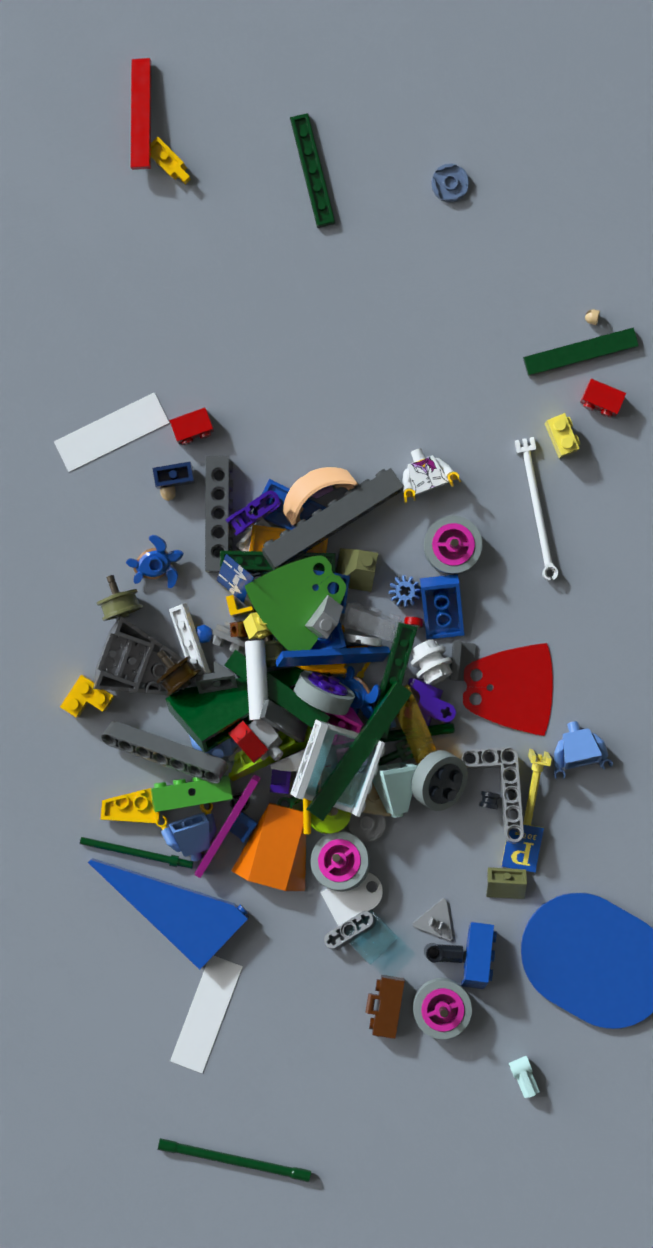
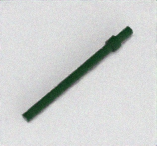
(172, 860)

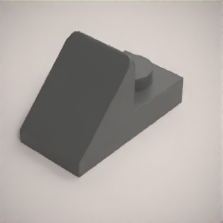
(220, 680)

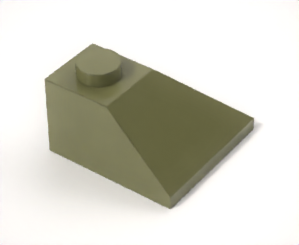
(359, 566)

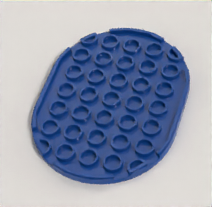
(591, 959)

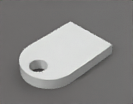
(352, 902)

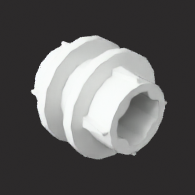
(430, 660)

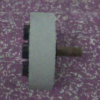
(439, 780)

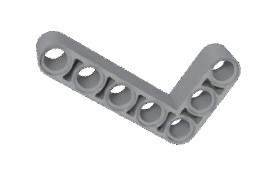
(506, 785)

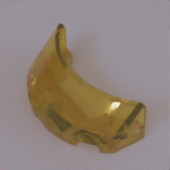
(415, 729)

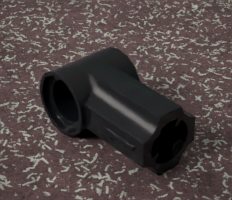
(446, 953)

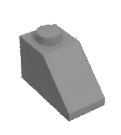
(325, 618)

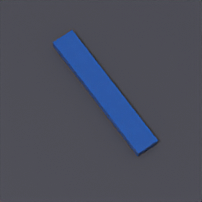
(332, 656)

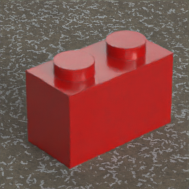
(603, 398)
(192, 426)

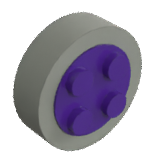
(324, 692)

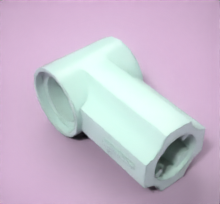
(523, 1073)

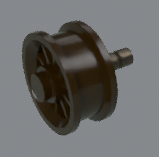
(178, 674)

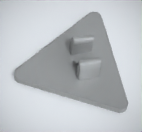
(436, 921)

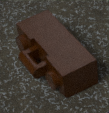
(390, 997)

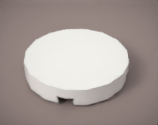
(362, 639)

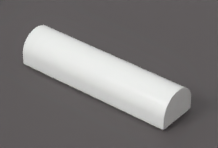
(256, 677)

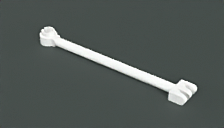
(526, 450)

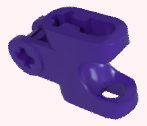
(245, 515)
(430, 702)

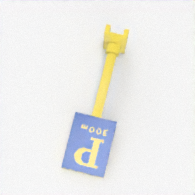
(526, 852)

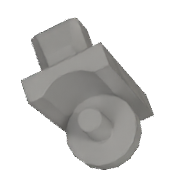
(223, 633)

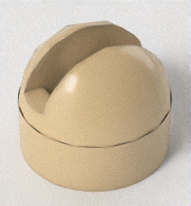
(592, 316)
(168, 493)

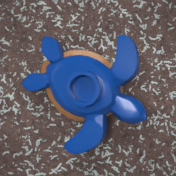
(156, 562)
(362, 693)

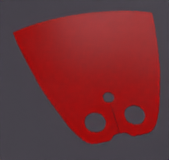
(520, 688)

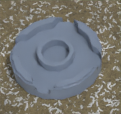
(450, 182)

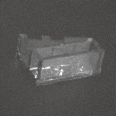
(370, 621)

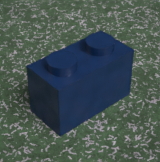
(173, 475)

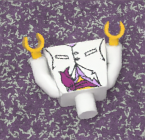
(426, 475)

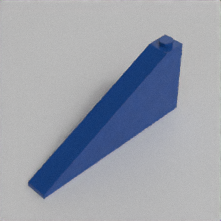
(186, 917)

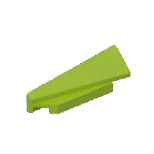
(243, 764)

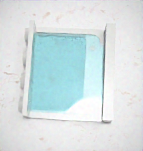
(321, 756)

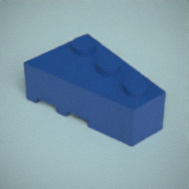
(479, 955)

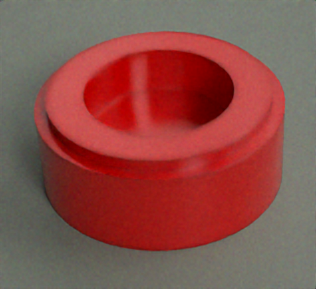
(414, 621)

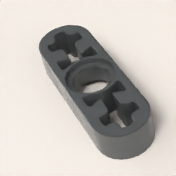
(359, 918)

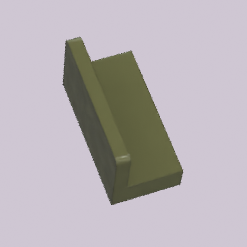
(506, 883)

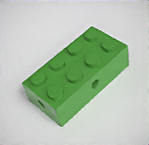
(176, 794)

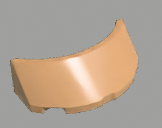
(311, 483)

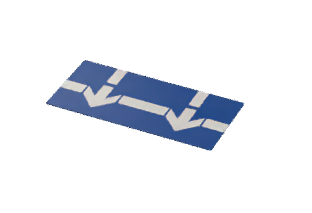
(234, 578)

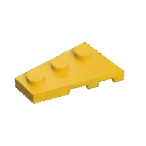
(130, 808)

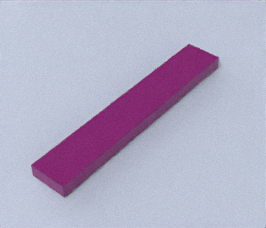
(227, 826)

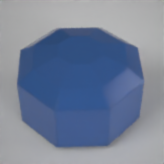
(204, 633)

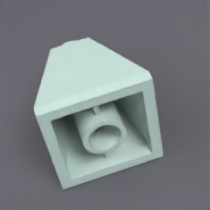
(394, 786)

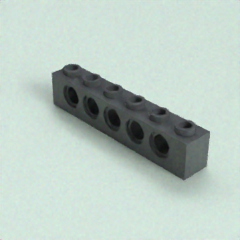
(213, 465)

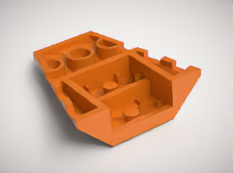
(275, 850)

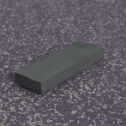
(283, 721)

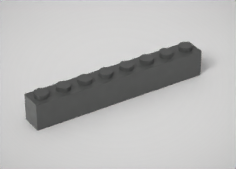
(332, 519)

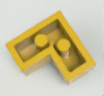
(82, 694)

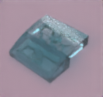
(373, 942)

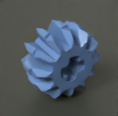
(405, 584)

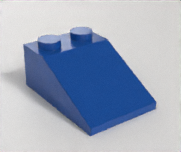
(442, 606)

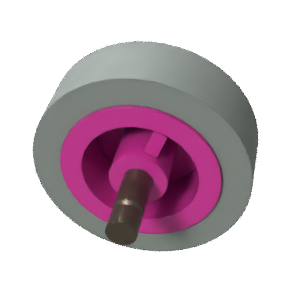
(452, 545)
(340, 861)
(442, 1008)

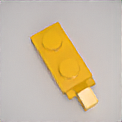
(168, 160)

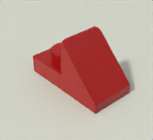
(248, 741)

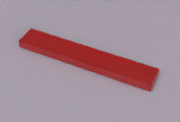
(141, 114)

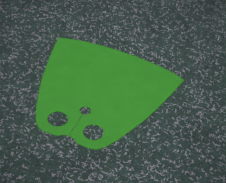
(288, 600)

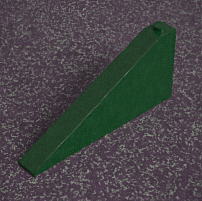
(214, 714)

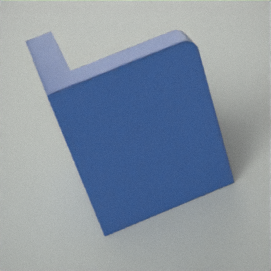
(243, 826)

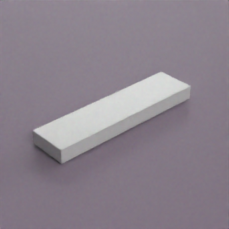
(188, 637)

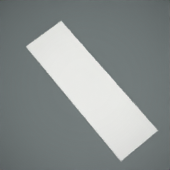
(111, 432)
(206, 1014)

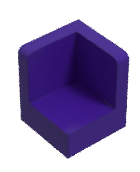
(280, 781)

